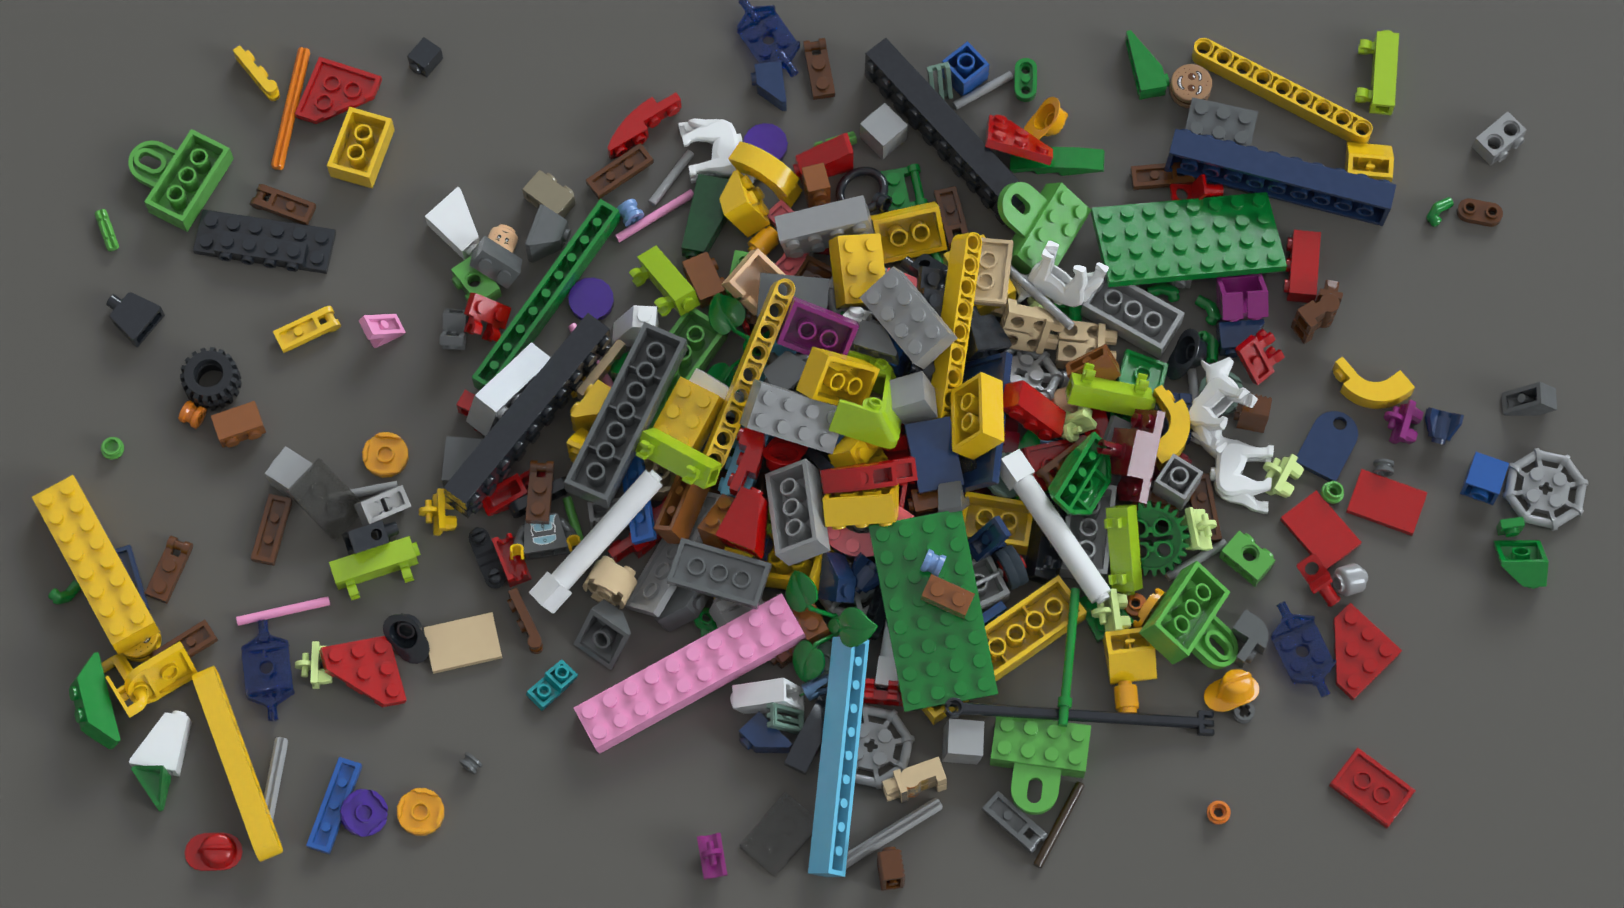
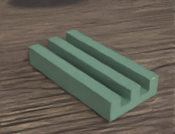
(938, 67)
(774, 707)

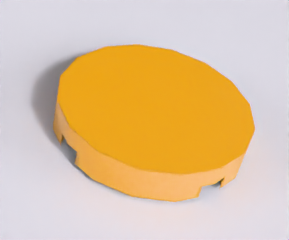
(385, 454)
(1148, 607)
(420, 812)

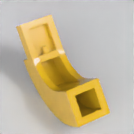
(768, 169)
(1372, 394)
(1179, 426)

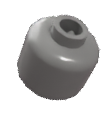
(1349, 579)

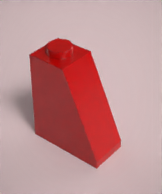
(834, 153)
(746, 523)

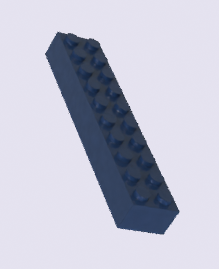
(1281, 177)

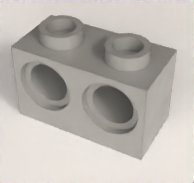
(1496, 136)
(382, 505)

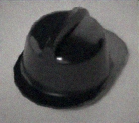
(1186, 354)
(406, 637)

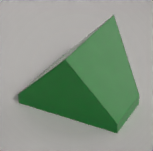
(155, 781)

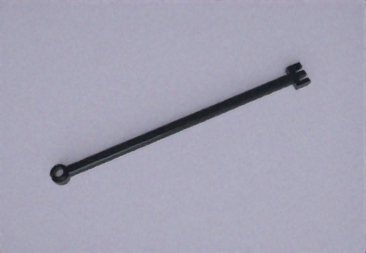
(1084, 715)

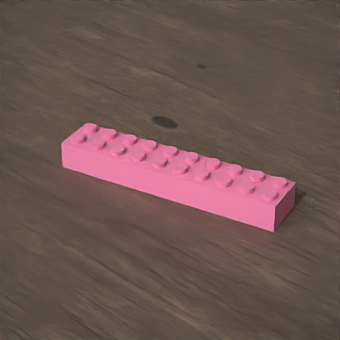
(690, 673)

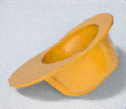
(1047, 120)
(1231, 691)

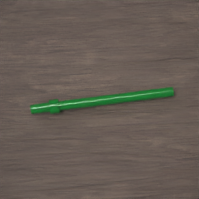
(1065, 700)

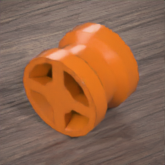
(192, 414)

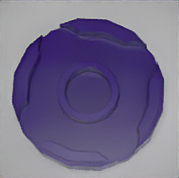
(768, 138)
(591, 297)
(363, 812)

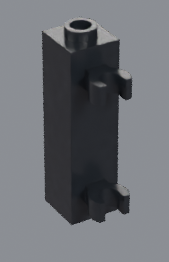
(1041, 556)

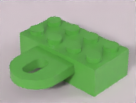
(183, 179)
(1048, 216)
(1188, 619)
(1039, 752)

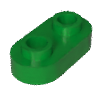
(1025, 81)

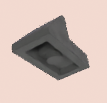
(951, 497)

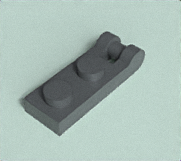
(1014, 821)

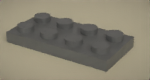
(719, 573)

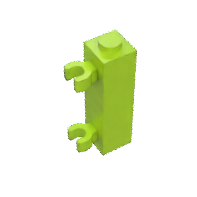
(1383, 72)
(668, 280)
(1108, 394)
(678, 458)
(1124, 548)
(375, 563)

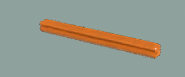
(291, 105)

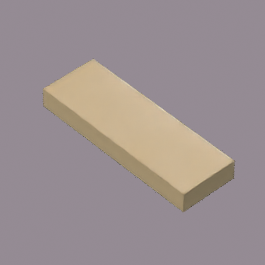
(602, 367)

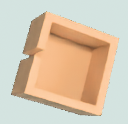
(745, 278)

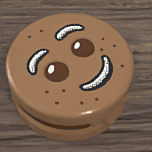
(1190, 82)

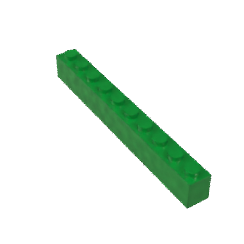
(550, 291)

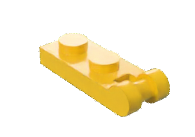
(257, 74)
(306, 329)

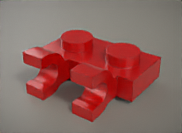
(488, 311)
(1255, 360)
(890, 697)

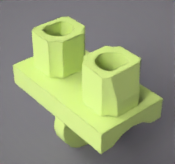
(1078, 423)
(1279, 472)
(1199, 529)
(1109, 612)
(318, 675)

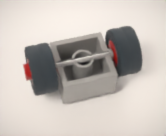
(995, 577)

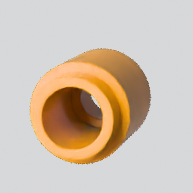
(764, 240)
(1126, 697)

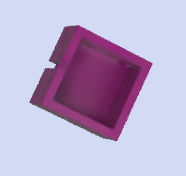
(1242, 297)

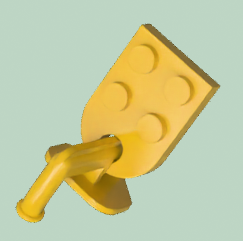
(150, 679)

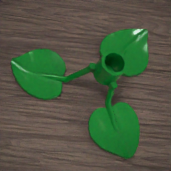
(723, 315)
(851, 625)

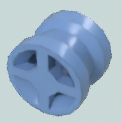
(630, 212)
(933, 563)

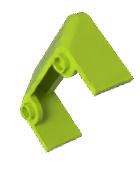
(875, 419)

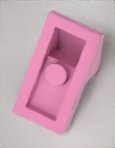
(381, 328)

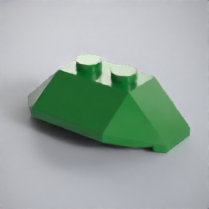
(1082, 478)
(93, 704)

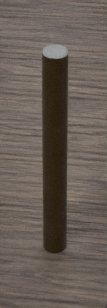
(1058, 825)

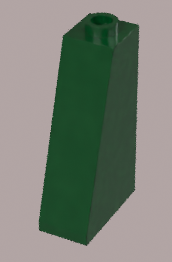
(705, 216)

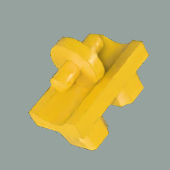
(436, 509)

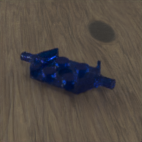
(763, 22)
(1302, 631)
(272, 687)

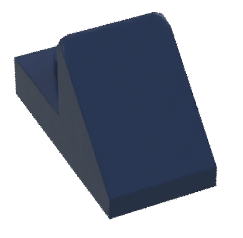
(988, 539)

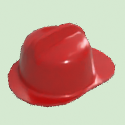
(782, 453)
(213, 851)

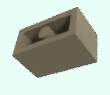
(546, 191)

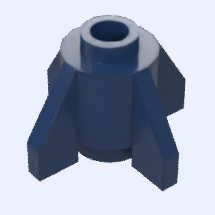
(1442, 424)
(865, 573)

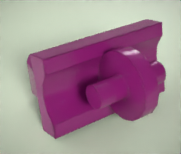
(1400, 420)
(712, 856)

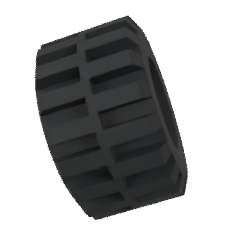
(205, 362)

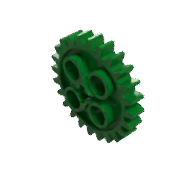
(1155, 559)

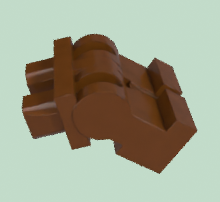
(1318, 313)

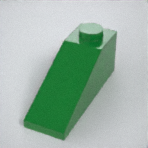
(1146, 70)

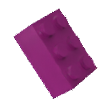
(817, 327)

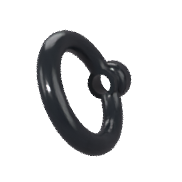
(880, 201)

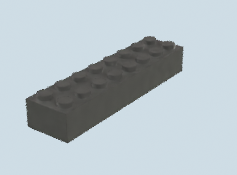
(625, 415)

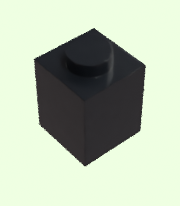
(424, 57)

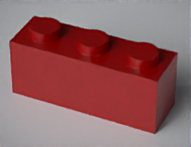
(1302, 266)
(1033, 410)

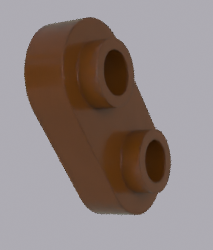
(1480, 212)

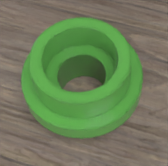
(1334, 487)

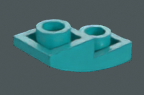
(552, 685)

